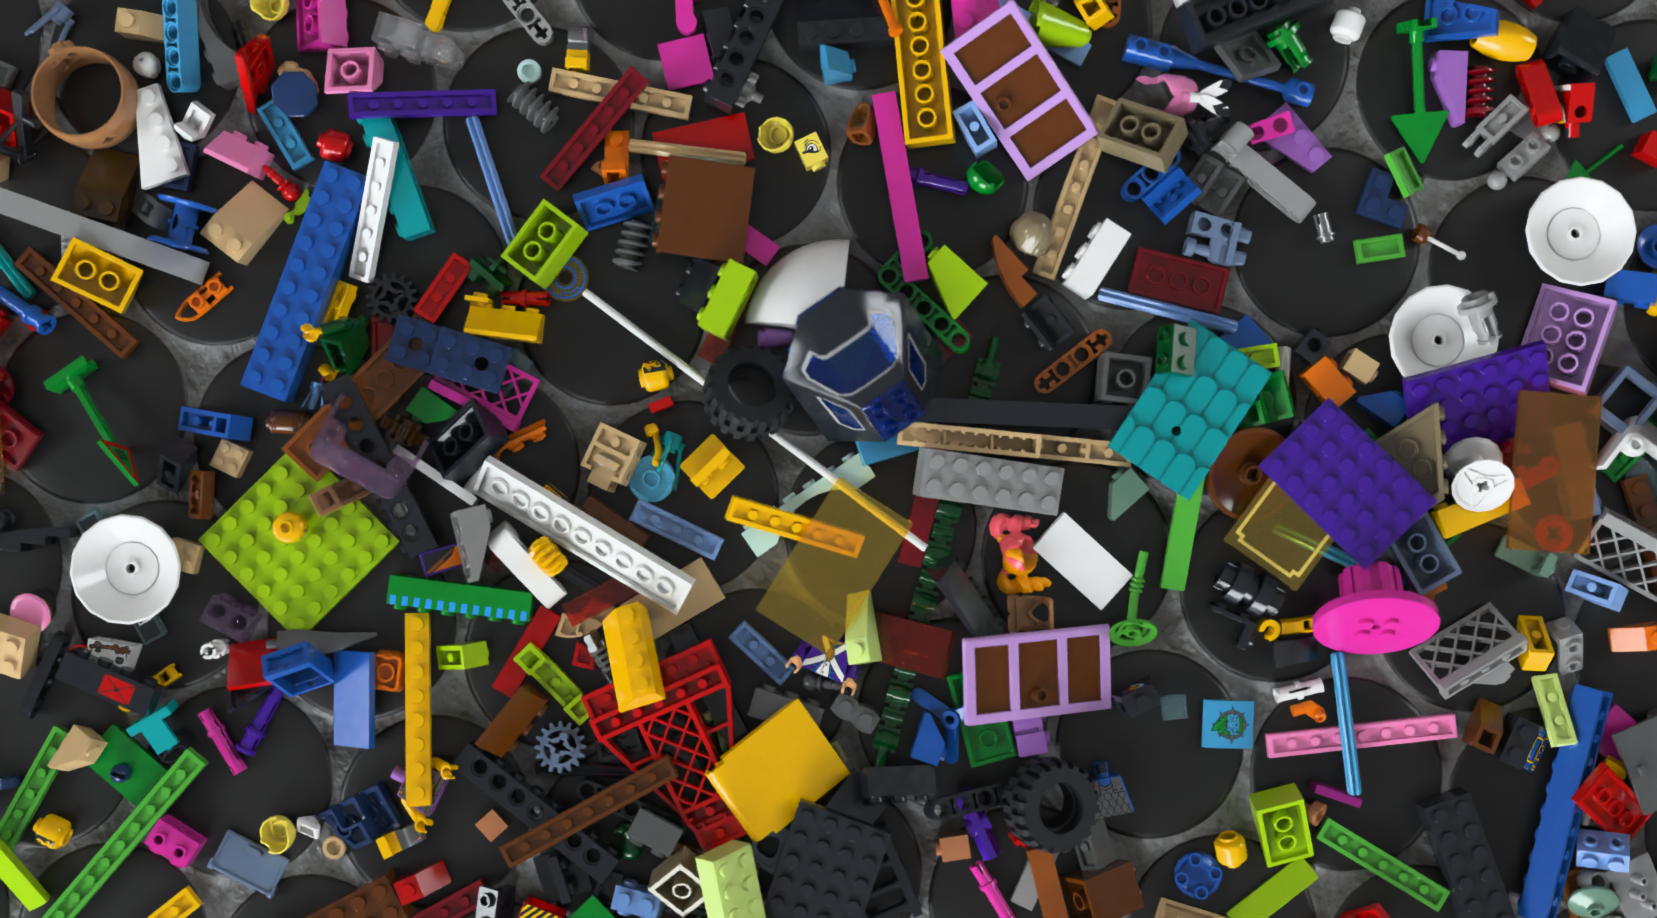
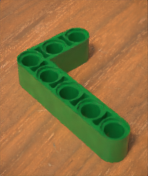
(919, 298)

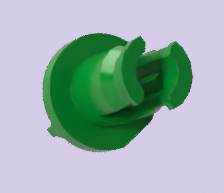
(1289, 44)

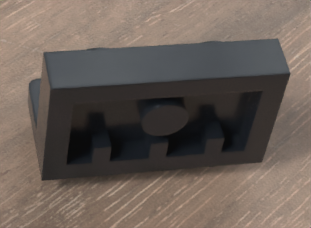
(495, 902)

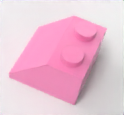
(353, 70)
(240, 153)

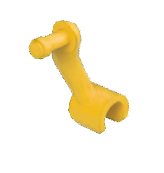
(652, 430)

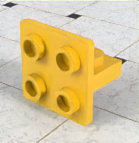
(712, 466)

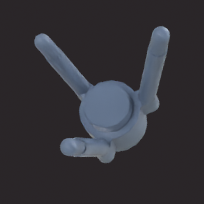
(59, 14)

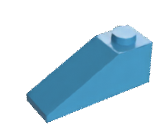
(836, 65)

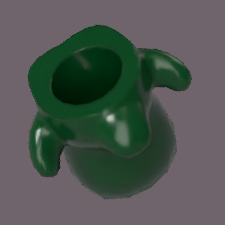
(627, 849)

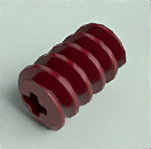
(1477, 91)

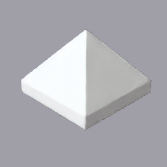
(309, 826)

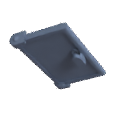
(248, 864)

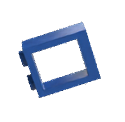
(296, 667)

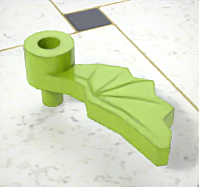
(300, 208)

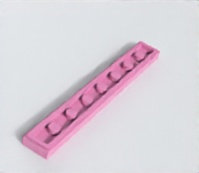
(1366, 735)

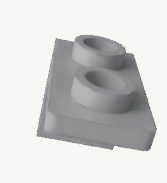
(1569, 643)

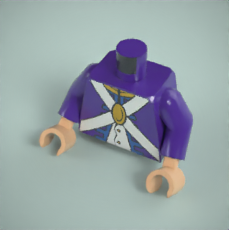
(832, 666)

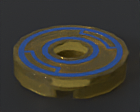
(576, 287)

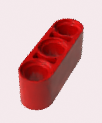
(1539, 92)

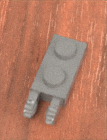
(1497, 124)

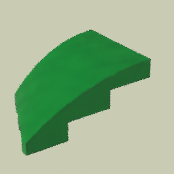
(1272, 402)

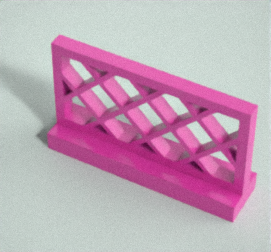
(462, 396)

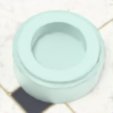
(529, 71)

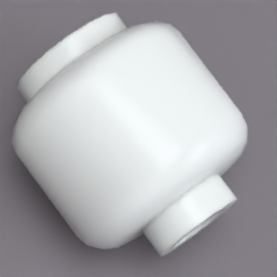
(1347, 25)

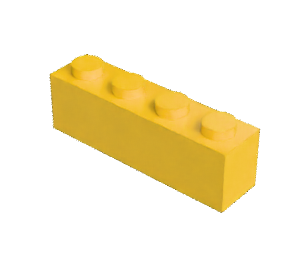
(1454, 519)

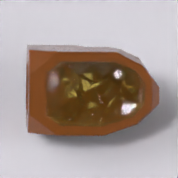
(861, 124)

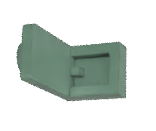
(1534, 562)

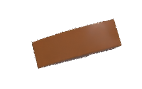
(1011, 272)

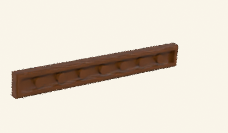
(589, 811)

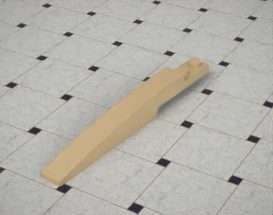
(1010, 443)

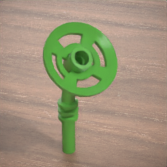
(1133, 625)

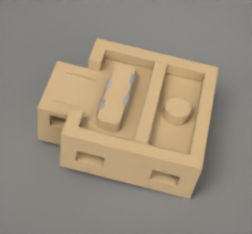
(612, 457)

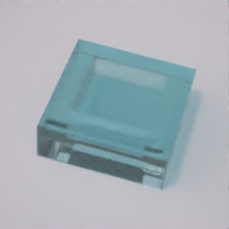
(1173, 707)

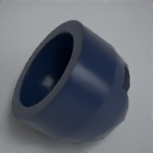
(121, 768)

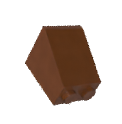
(1103, 892)

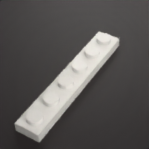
(373, 209)

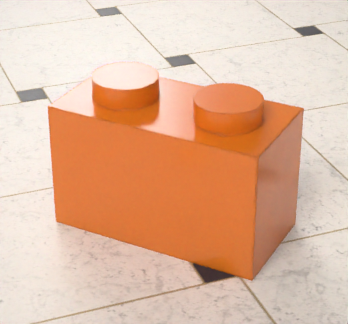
(1327, 382)

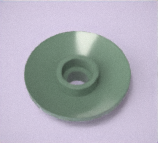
(1593, 902)

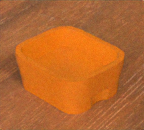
(389, 670)

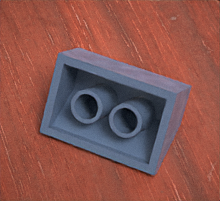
(1423, 557)

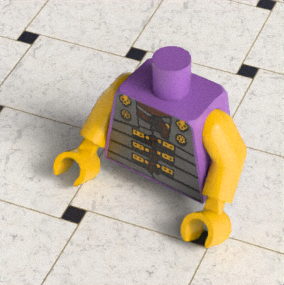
(440, 777)

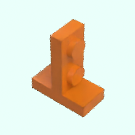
(616, 156)

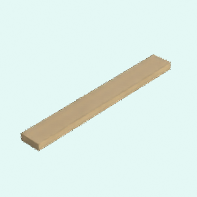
(1073, 193)

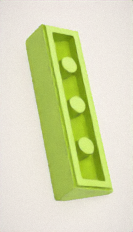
(21, 880)
(1275, 891)

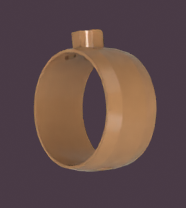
(51, 75)

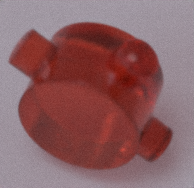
(494, 562)

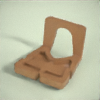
(1021, 616)

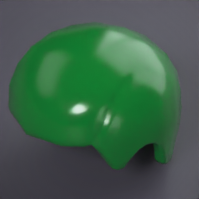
(984, 177)

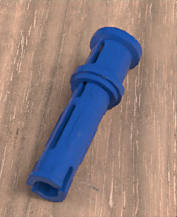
(29, 313)

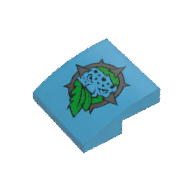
(1227, 724)

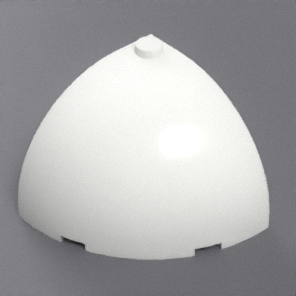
(798, 283)

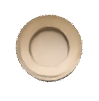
(334, 847)

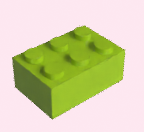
(544, 244)
(727, 299)

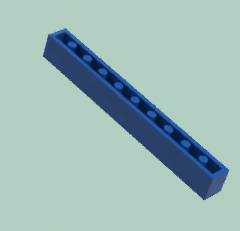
(1560, 815)

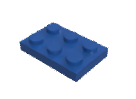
(614, 202)

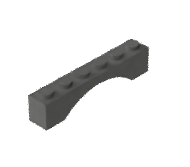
(216, 50)

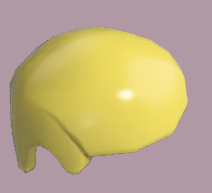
(270, 9)
(775, 135)
(277, 833)

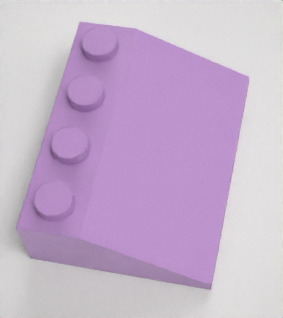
(1575, 334)

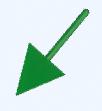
(1577, 170)

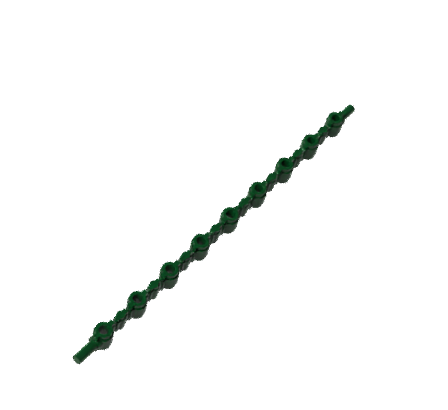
(924, 598)

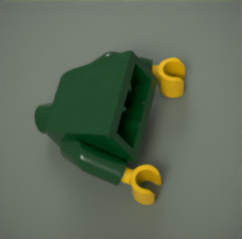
(343, 341)

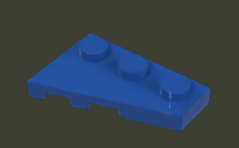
(1460, 21)

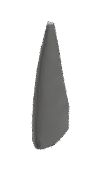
(323, 641)

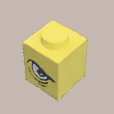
(811, 152)

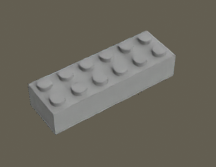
(988, 481)

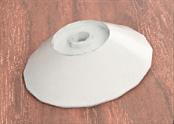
(1602, 226)
(1429, 315)
(103, 573)

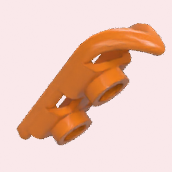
(199, 302)
(533, 432)

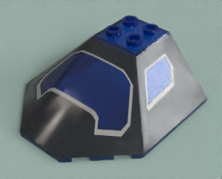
(862, 365)

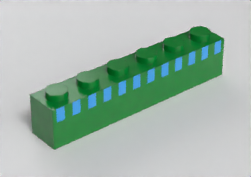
(461, 598)

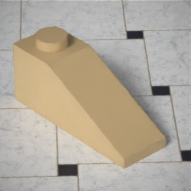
(139, 25)

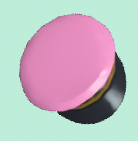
(34, 607)

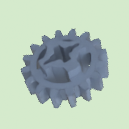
(564, 736)

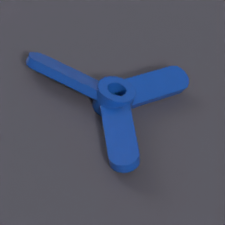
(942, 711)

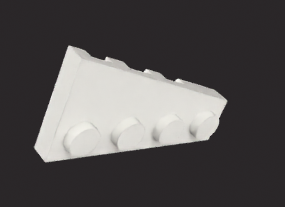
(158, 142)

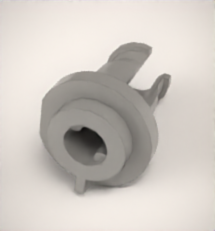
(1478, 307)

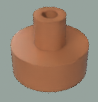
(1315, 812)

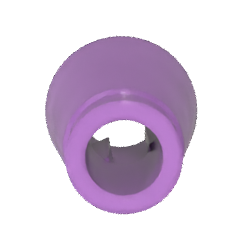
(773, 337)

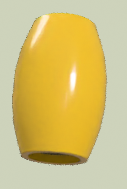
(1511, 45)

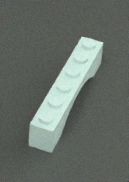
(850, 470)

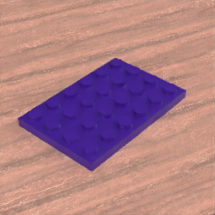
(1480, 392)
(1347, 483)

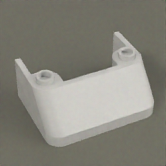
(1632, 442)

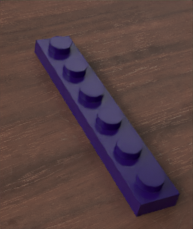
(422, 104)

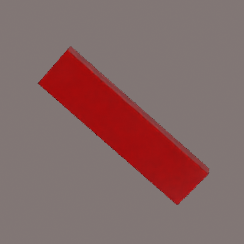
(538, 633)

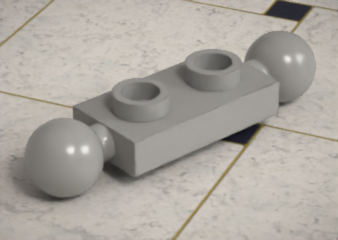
(1522, 158)

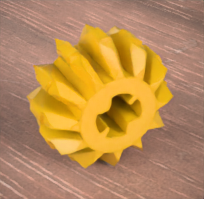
(547, 556)

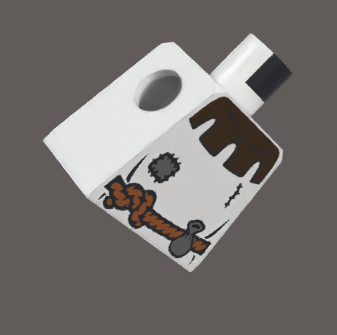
(120, 651)

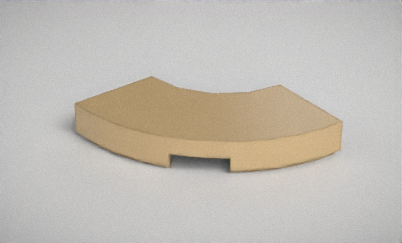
(566, 630)

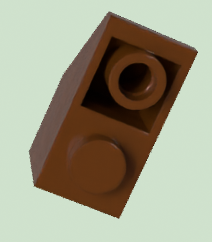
(1485, 726)

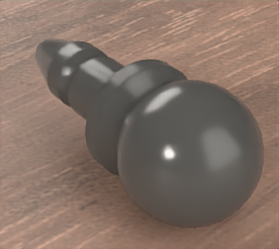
(814, 682)

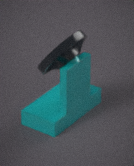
(159, 733)

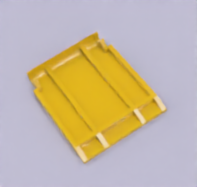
(775, 769)

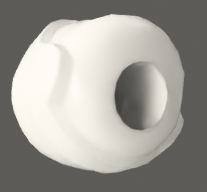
(147, 65)

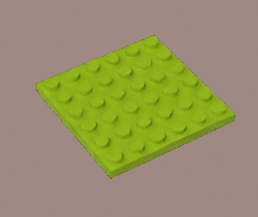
(304, 577)

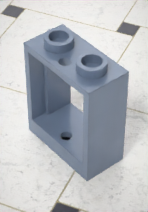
(1610, 421)

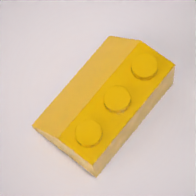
(98, 275)
(505, 323)

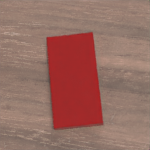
(718, 133)
(1610, 802)

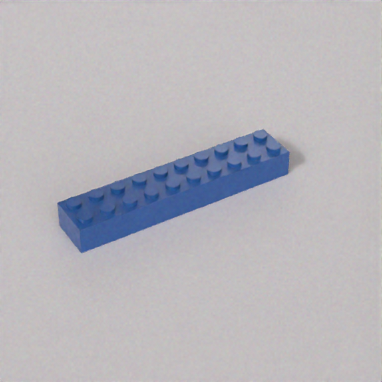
(307, 284)

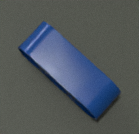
(1143, 183)

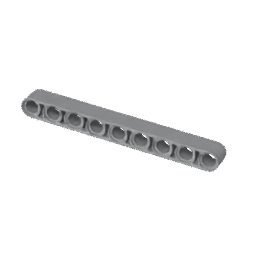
(102, 236)

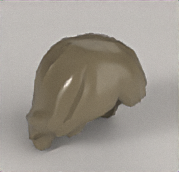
(1032, 233)

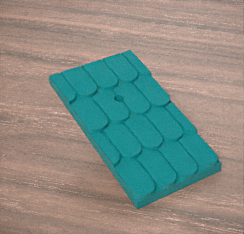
(1203, 407)

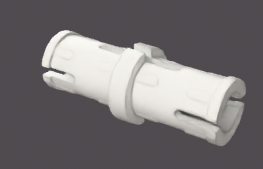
(215, 649)
(1282, 693)

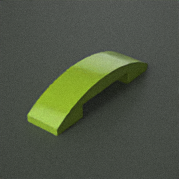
(554, 680)

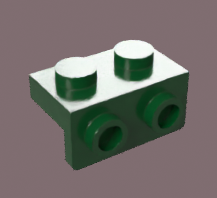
(1176, 350)

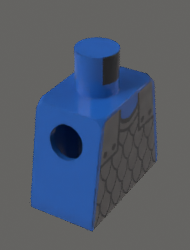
(1111, 791)

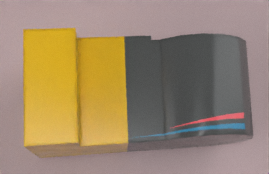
(578, 49)
(399, 839)

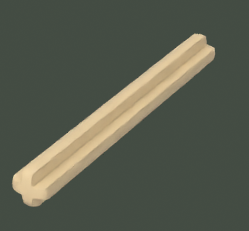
(695, 152)

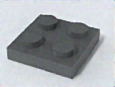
(1248, 57)

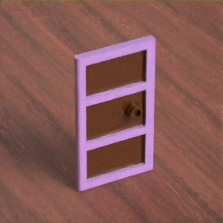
(1019, 90)
(1036, 674)

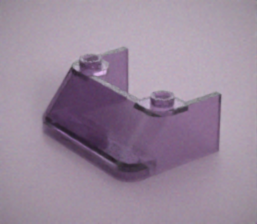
(330, 454)

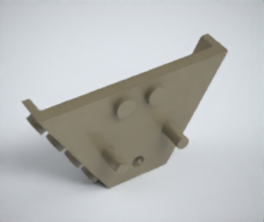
(1418, 449)

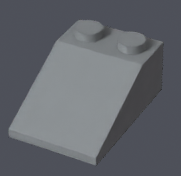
(472, 534)

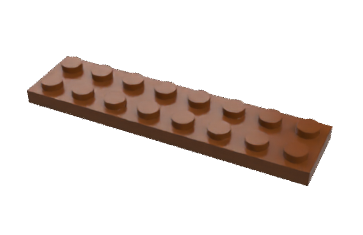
(381, 387)

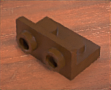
(201, 494)

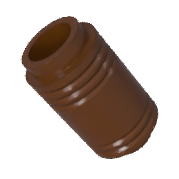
(287, 421)

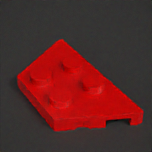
(255, 69)

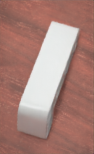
(508, 547)

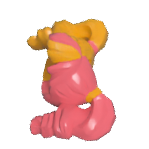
(1017, 554)

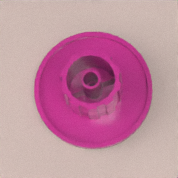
(1374, 613)

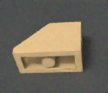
(78, 749)

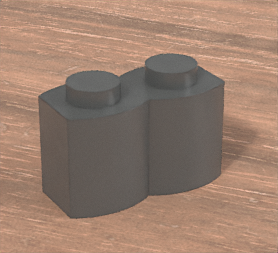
(860, 714)

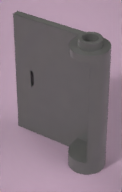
(1639, 756)

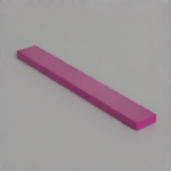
(900, 187)

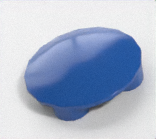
(1197, 874)

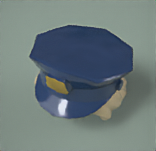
(295, 90)

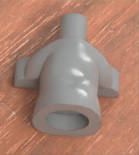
(749, 91)

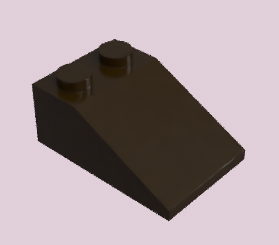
(107, 187)

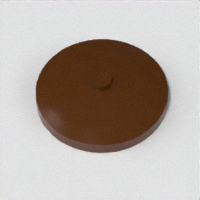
(1235, 473)

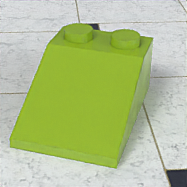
(1281, 824)

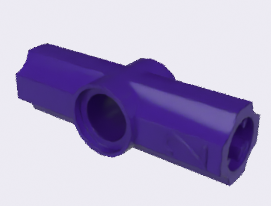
(980, 830)

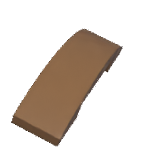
(339, 494)

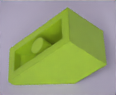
(462, 655)

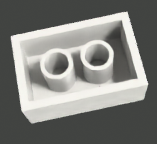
(1095, 258)

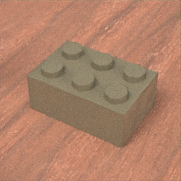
(1142, 135)

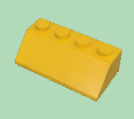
(633, 657)

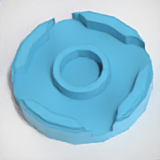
(652, 485)

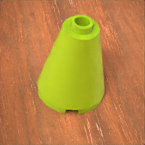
(1057, 27)

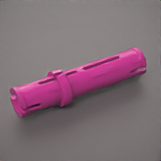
(222, 741)
(988, 885)

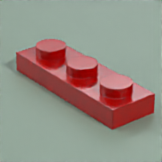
(443, 288)

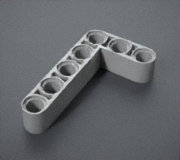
(1260, 174)

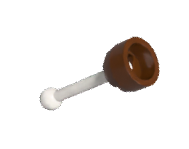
(1422, 234)

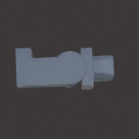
(1223, 239)

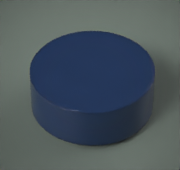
(10, 781)

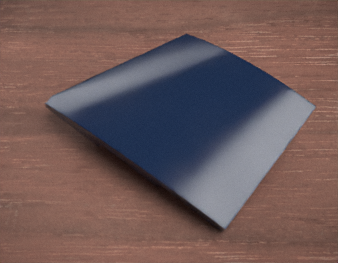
(363, 816)

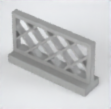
(1629, 530)
(1476, 668)

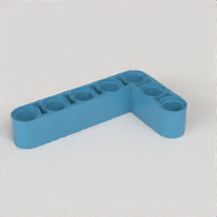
(181, 45)

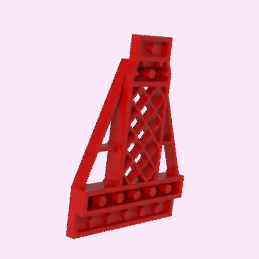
(685, 679)

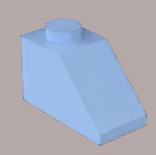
(975, 129)
(1597, 590)

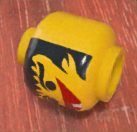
(655, 375)
(52, 831)

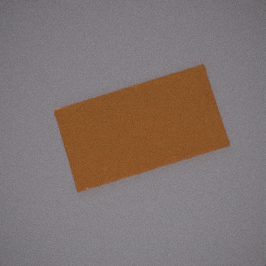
(1554, 472)

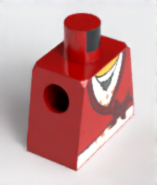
(1576, 106)

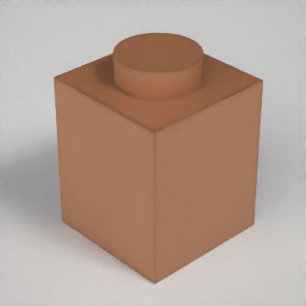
(953, 845)

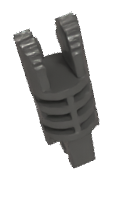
(598, 649)

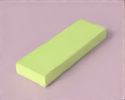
(1554, 710)

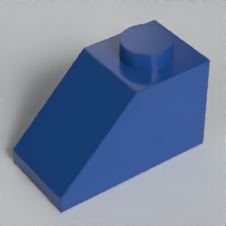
(1384, 407)
(928, 742)

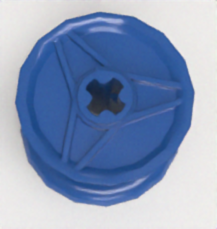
(183, 234)

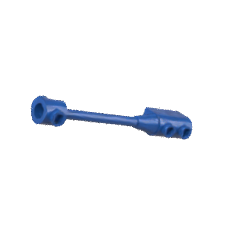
(1164, 56)

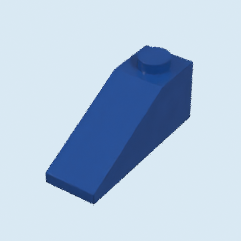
(215, 423)

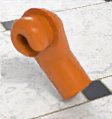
(1310, 708)

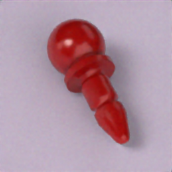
(290, 190)

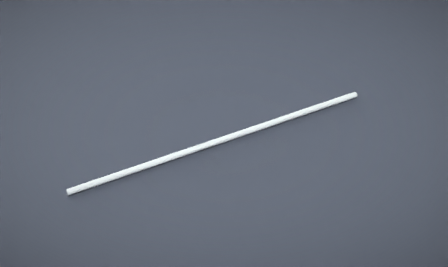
(701, 379)

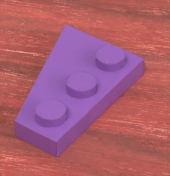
(1301, 145)

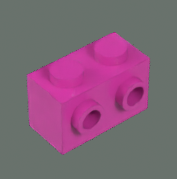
(175, 841)

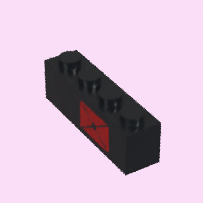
(109, 681)

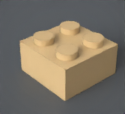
(231, 458)
(189, 554)

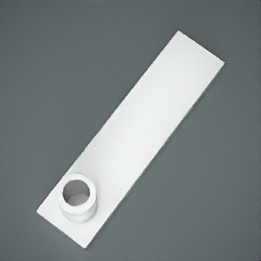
(465, 493)

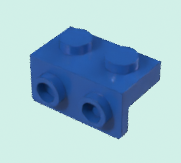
(1171, 195)

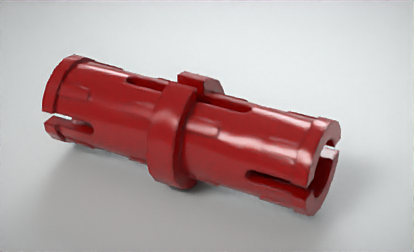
(525, 298)

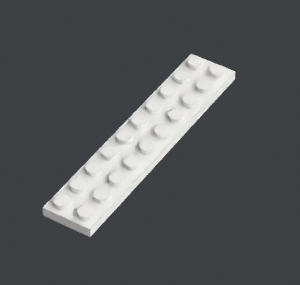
(583, 535)

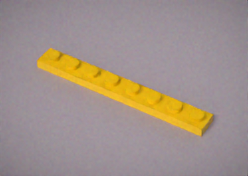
(418, 709)

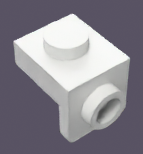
(195, 123)

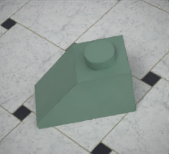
(1124, 492)

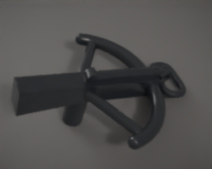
(23, 124)

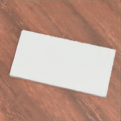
(1082, 560)

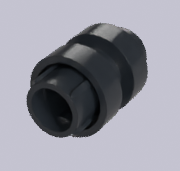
(1258, 592)

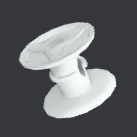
(1479, 473)

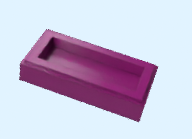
(1334, 793)

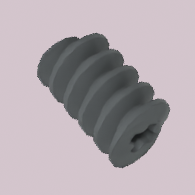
(534, 107)
(632, 244)

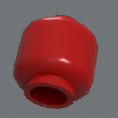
(335, 145)

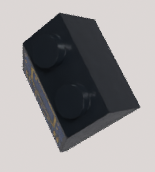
(1521, 743)

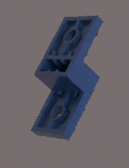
(449, 354)

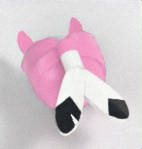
(1187, 94)

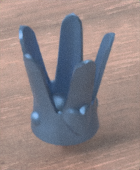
(315, 391)

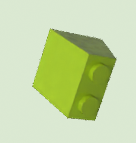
(953, 280)

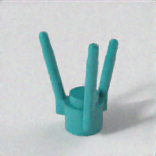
(671, 443)

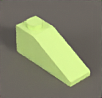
(862, 636)

